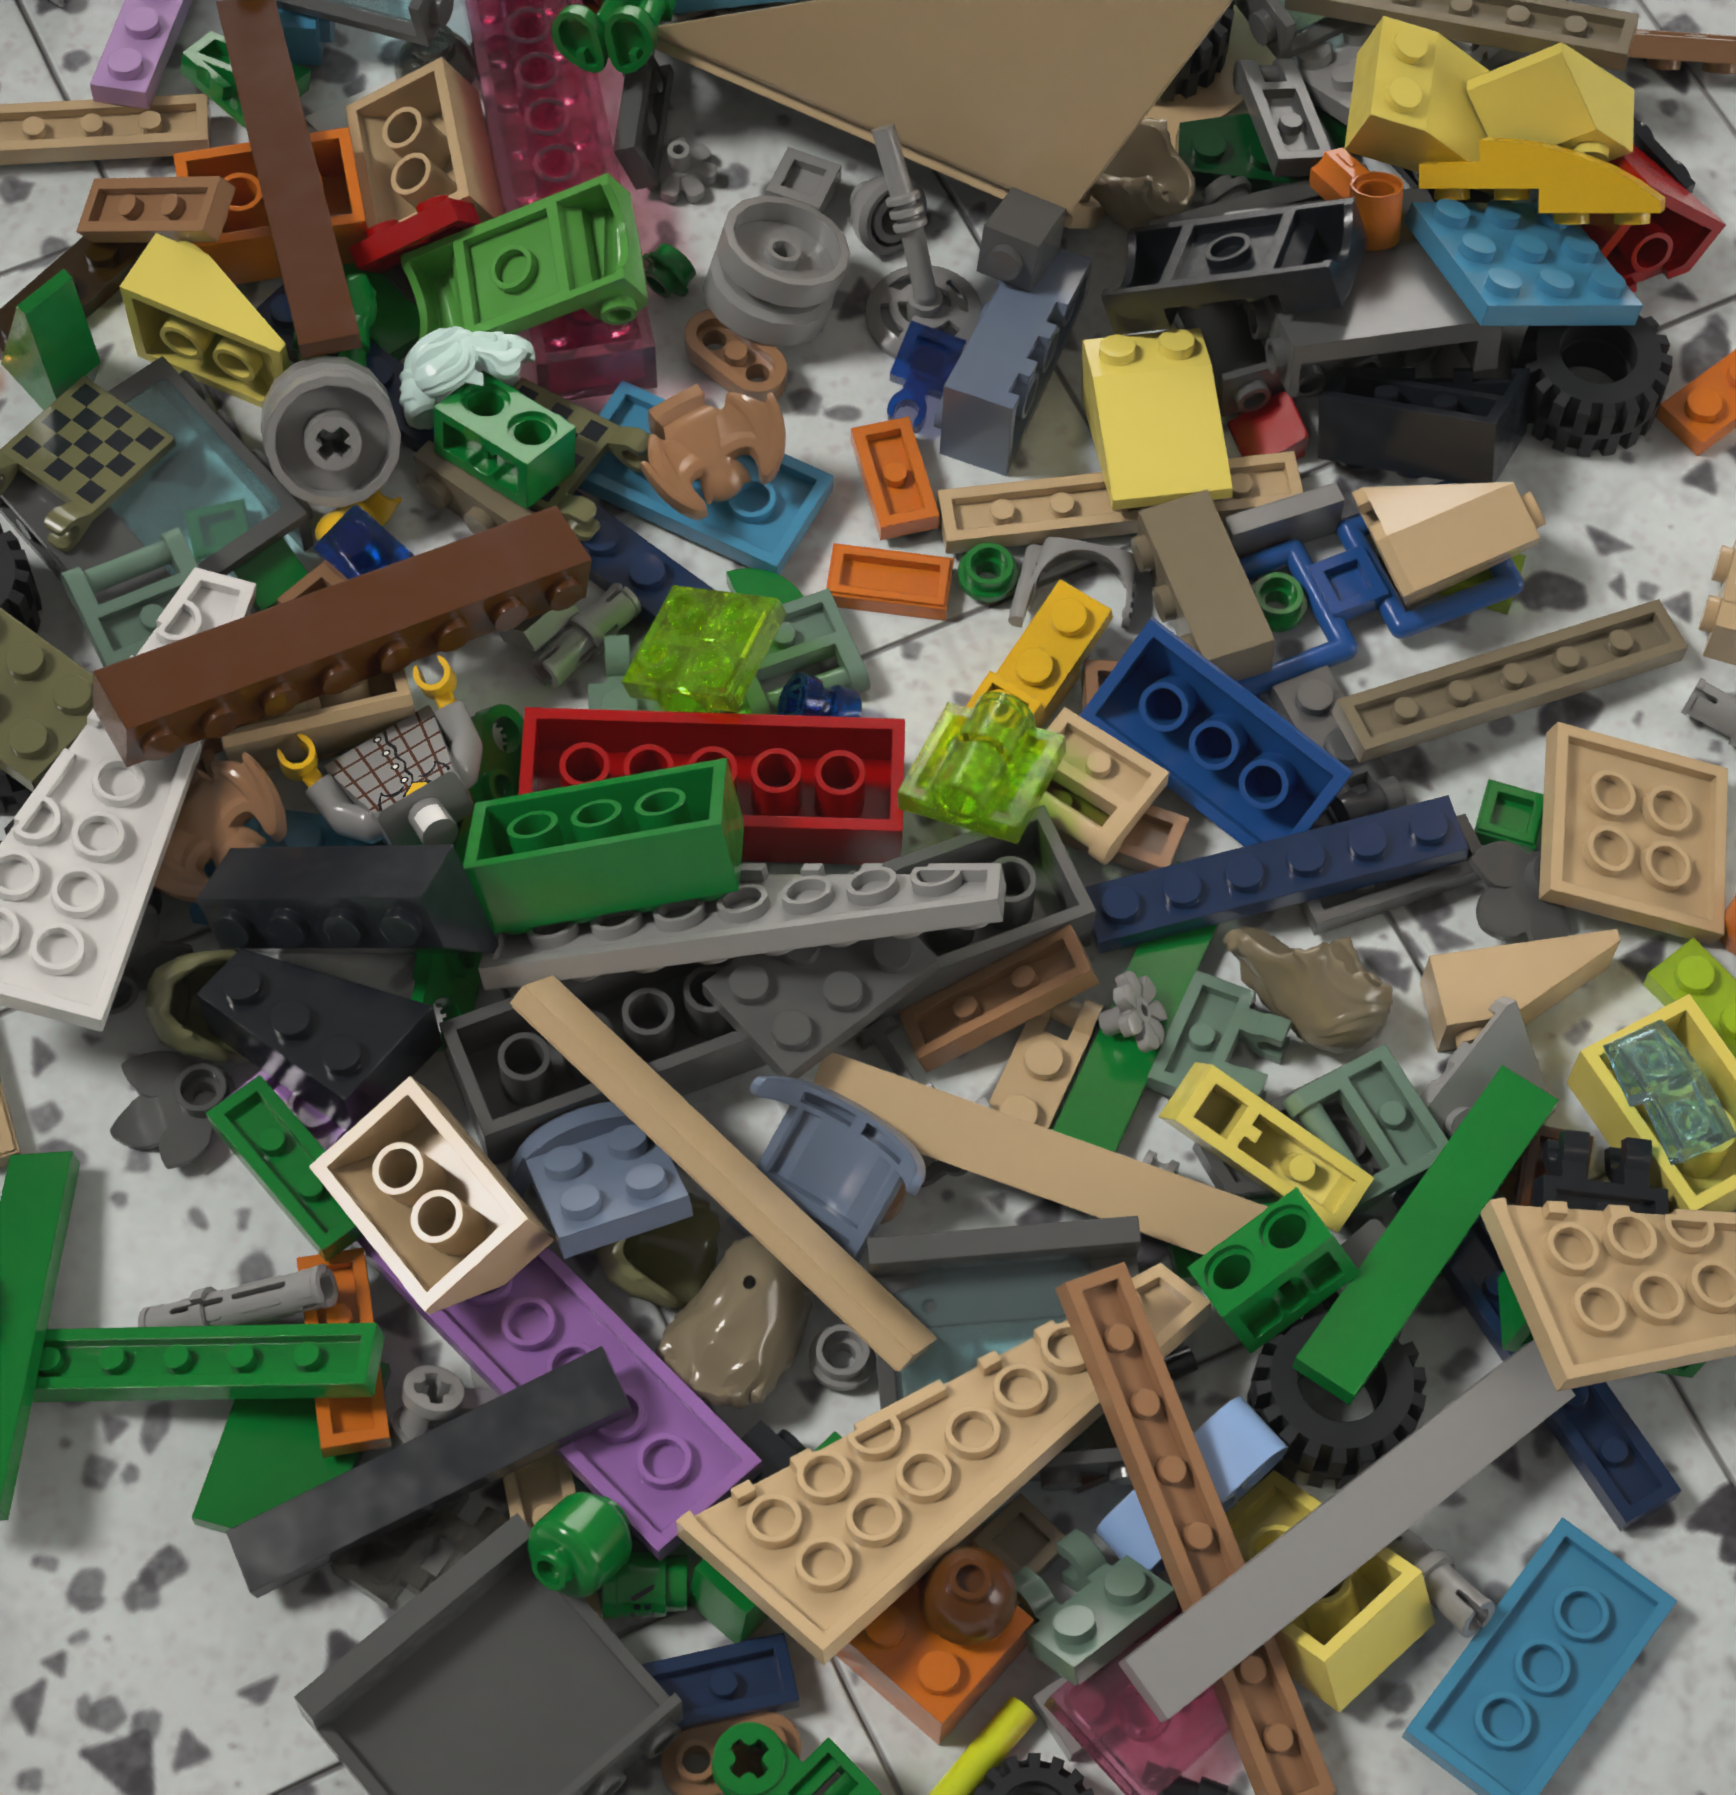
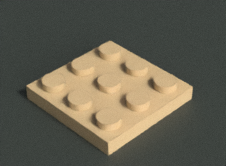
(1634, 833)

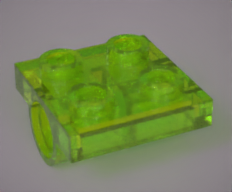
(703, 649)
(983, 767)

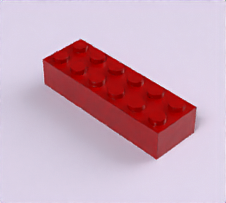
(802, 782)

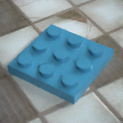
(1521, 266)

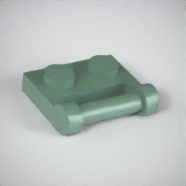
(126, 623)
(808, 635)
(1384, 1113)

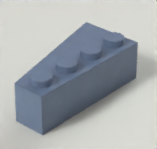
(1009, 365)

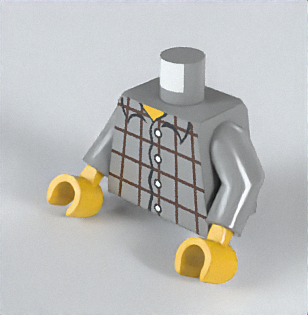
(404, 781)

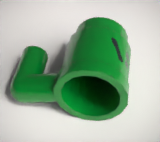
(647, 1587)

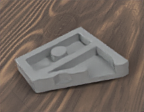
(1474, 1065)

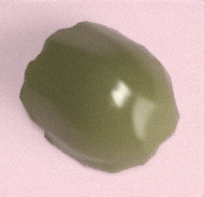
(175, 1009)
(666, 1262)

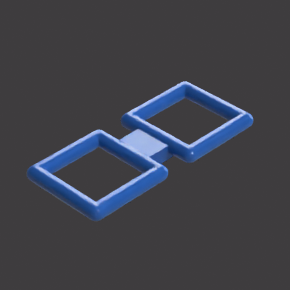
(1356, 585)

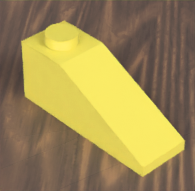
(1264, 1143)

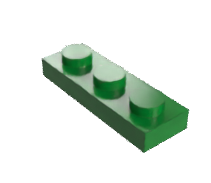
(278, 1155)

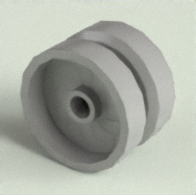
(776, 271)
(327, 396)

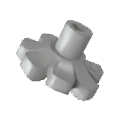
(685, 171)
(1135, 1012)

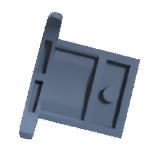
(835, 1160)
(598, 1178)

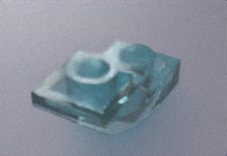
(1677, 1096)

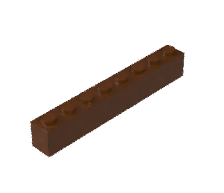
(339, 636)

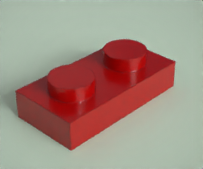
(390, 239)

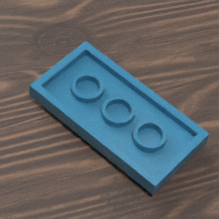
(753, 527)
(1539, 1667)

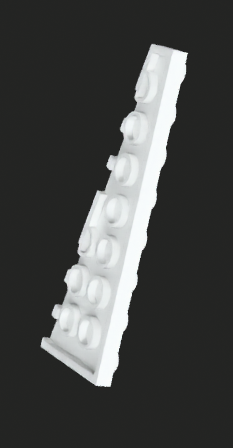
(94, 844)

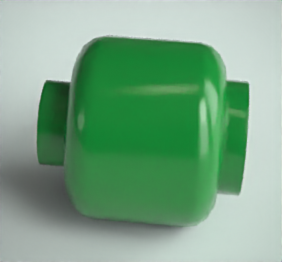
(580, 1544)

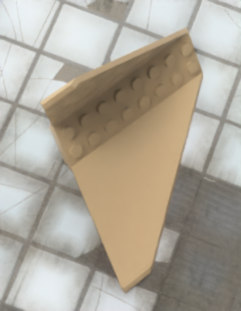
(980, 86)

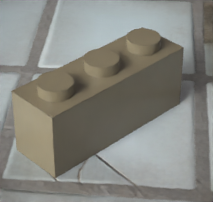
(1203, 585)

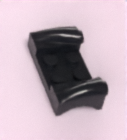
(1294, 252)

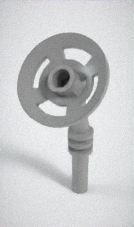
(928, 282)

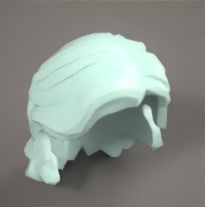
(456, 357)

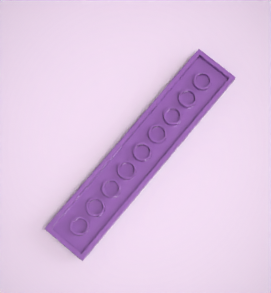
(651, 1462)

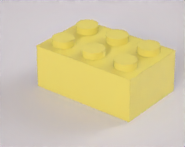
(1703, 1181)

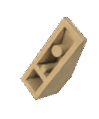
(1534, 973)

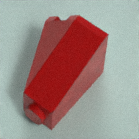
(1672, 238)

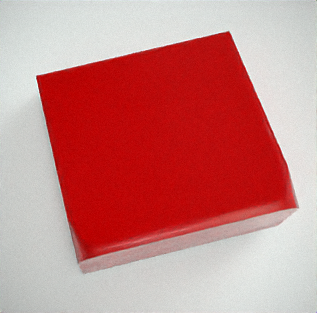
(1270, 429)

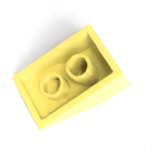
(1413, 99)
(200, 321)
(1154, 417)
(1357, 1625)

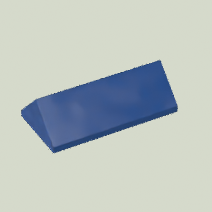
(1216, 740)

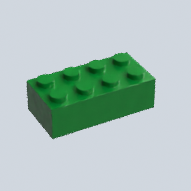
(606, 847)

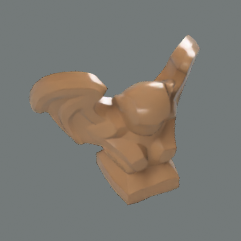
(703, 444)
(215, 821)

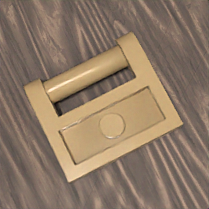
(1105, 776)

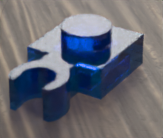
(922, 369)

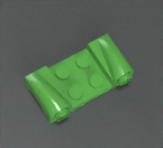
(535, 264)

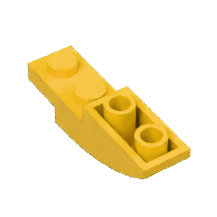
(1567, 181)
(1049, 652)

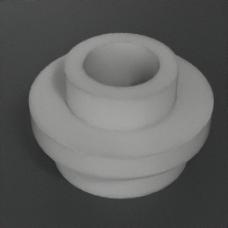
(840, 1338)

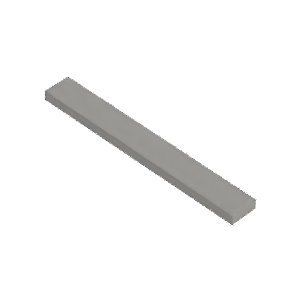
(1343, 1533)

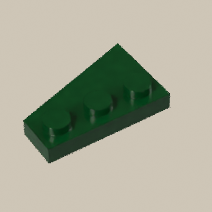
(1233, 148)

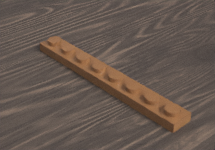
(1188, 1521)

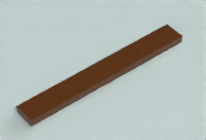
(289, 178)

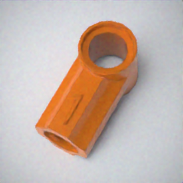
(1376, 194)

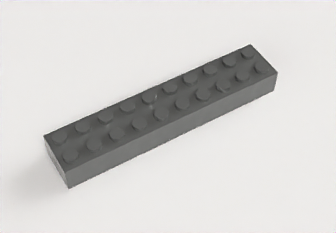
(520, 1081)

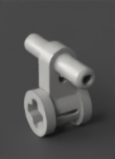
(442, 1403)

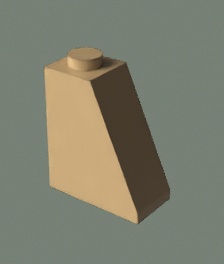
(1446, 531)

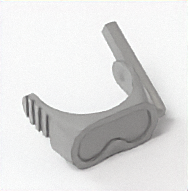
(1060, 550)

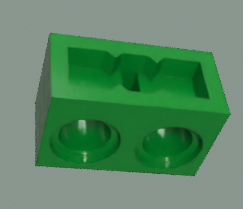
(505, 440)
(1273, 1270)

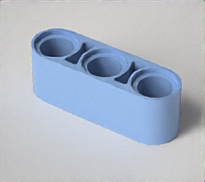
(1237, 1454)

